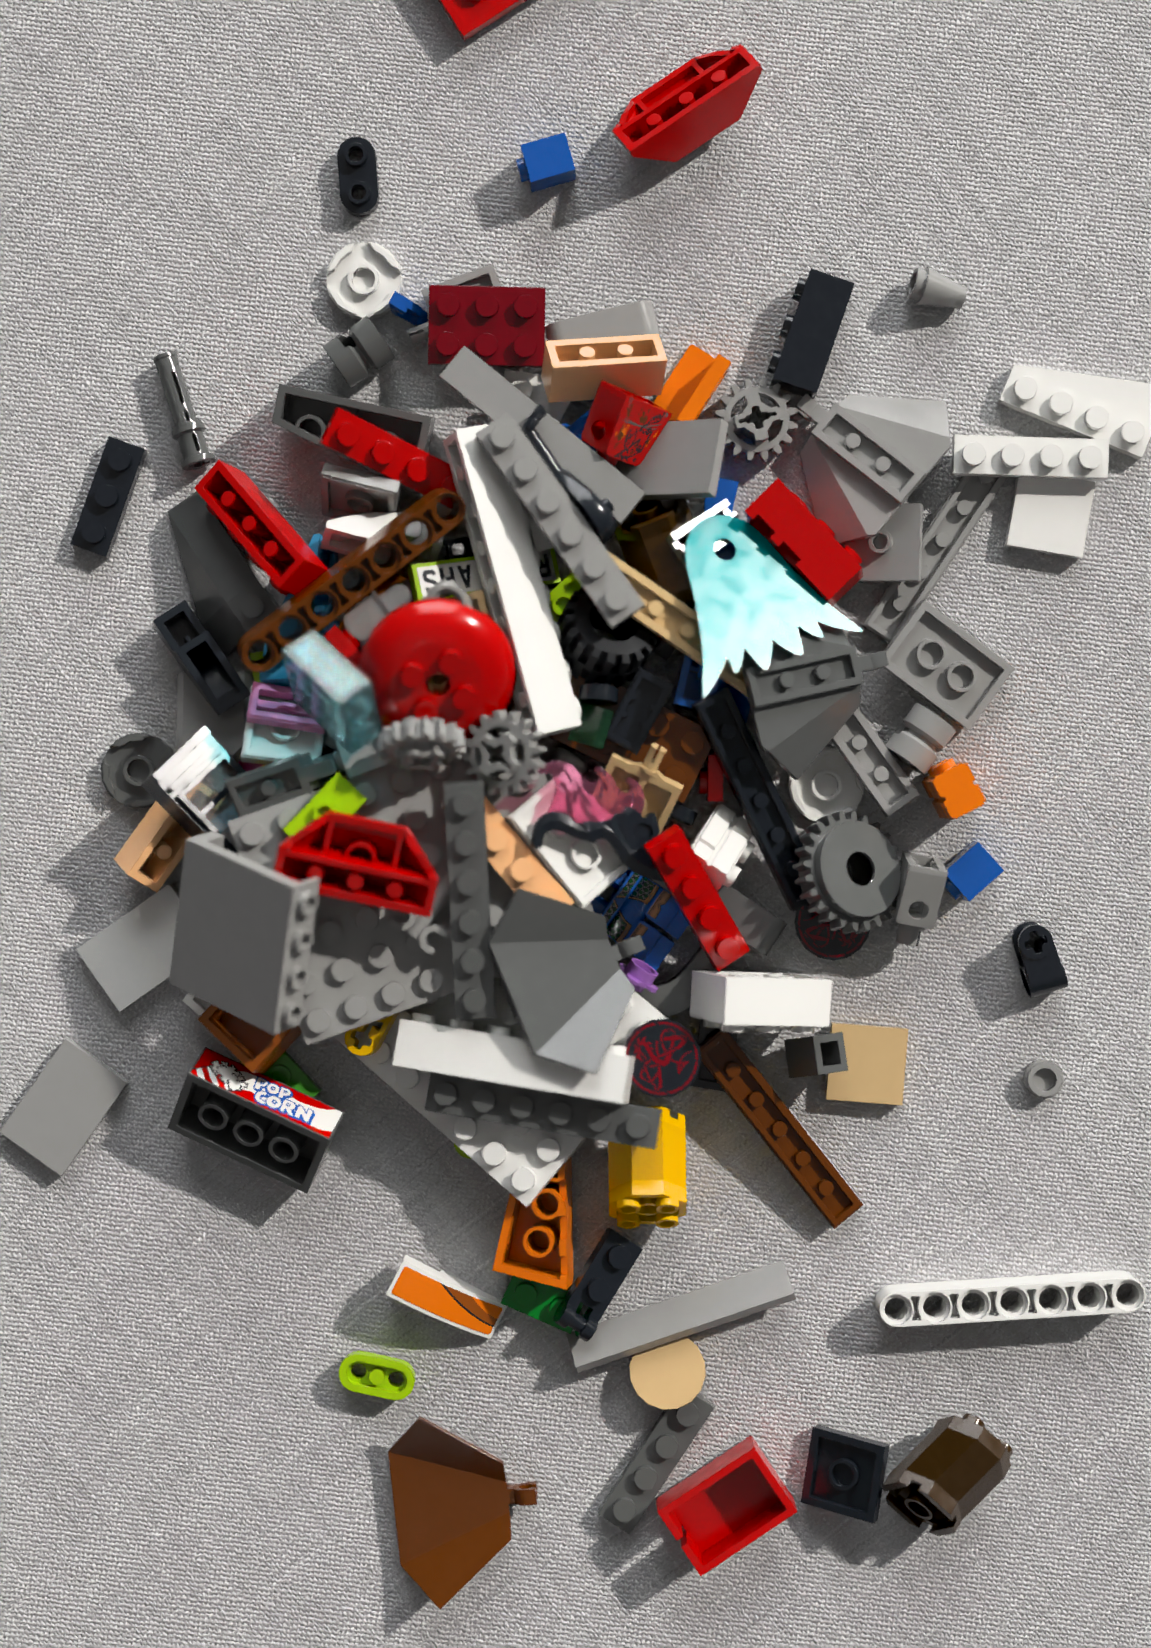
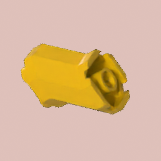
(648, 1182)

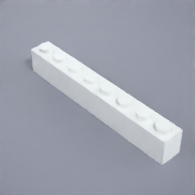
(513, 585)

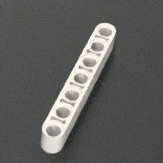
(1027, 1304)

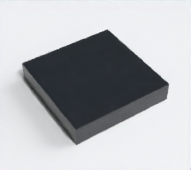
(845, 1473)

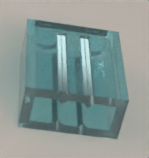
(332, 691)

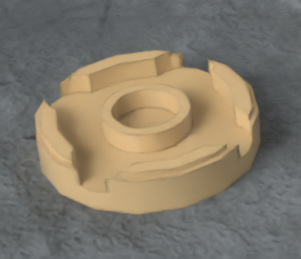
(668, 1374)

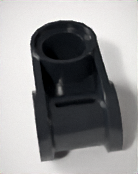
(1039, 966)

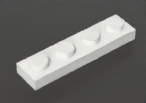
(1030, 457)

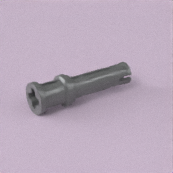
(187, 427)

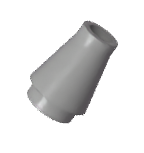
(934, 289)

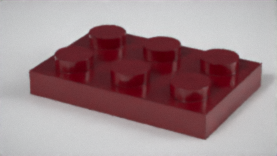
(492, 321)

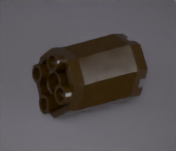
(645, 546)
(948, 1474)

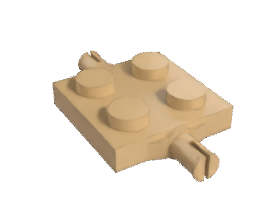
(659, 791)

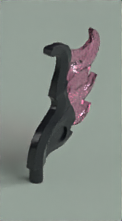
(600, 812)

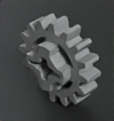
(753, 404)
(421, 743)
(520, 753)

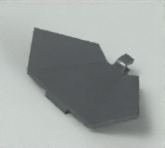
(806, 696)
(562, 977)

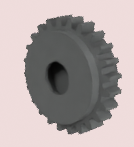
(823, 875)

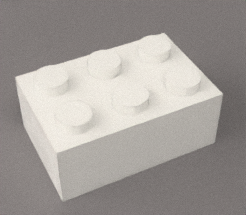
(760, 1001)

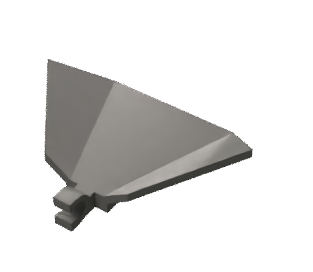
(869, 458)

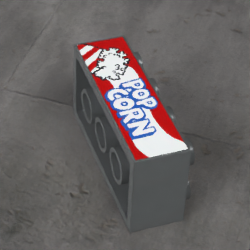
(255, 1120)

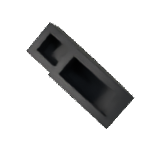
(200, 658)

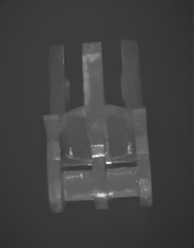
(372, 609)

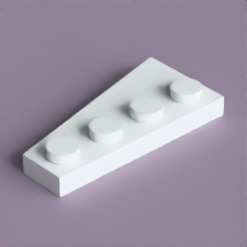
(1084, 405)

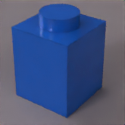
(546, 162)
(970, 872)

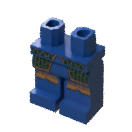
(631, 904)

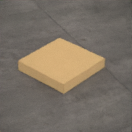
(874, 1065)

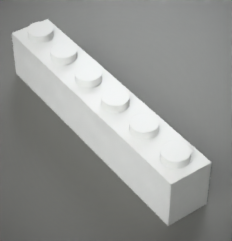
(505, 1060)

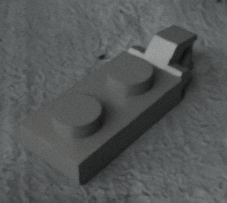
(278, 782)

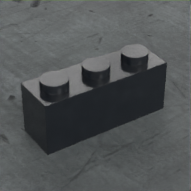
(810, 333)

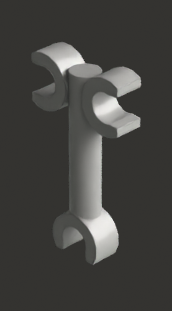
(420, 926)

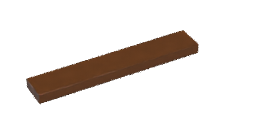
(778, 1128)

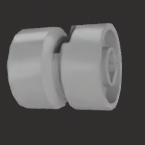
(920, 738)

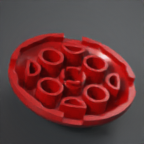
(444, 640)

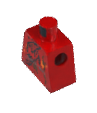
(623, 424)

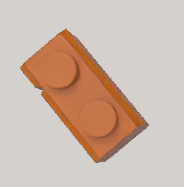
(952, 789)

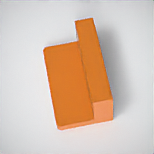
(692, 384)

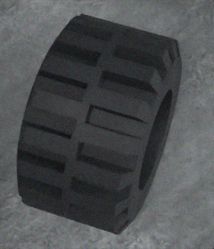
(598, 657)

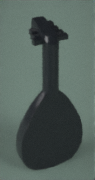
(595, 511)

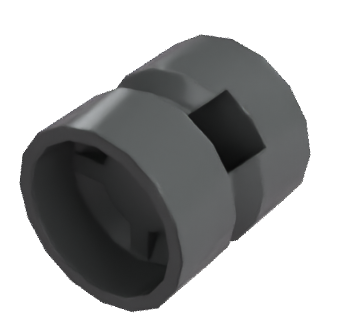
(359, 351)

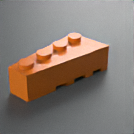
(539, 1237)

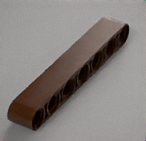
(370, 577)

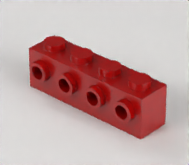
(259, 528)

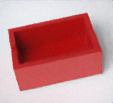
(726, 1505)

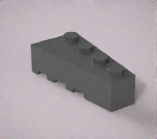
(309, 413)

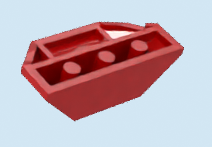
(689, 105)
(361, 862)

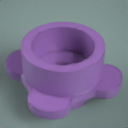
(640, 975)

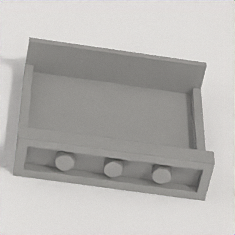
(243, 935)

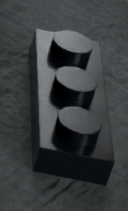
(109, 497)

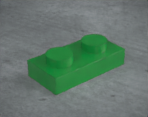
(536, 1300)

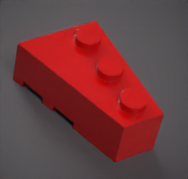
(805, 542)

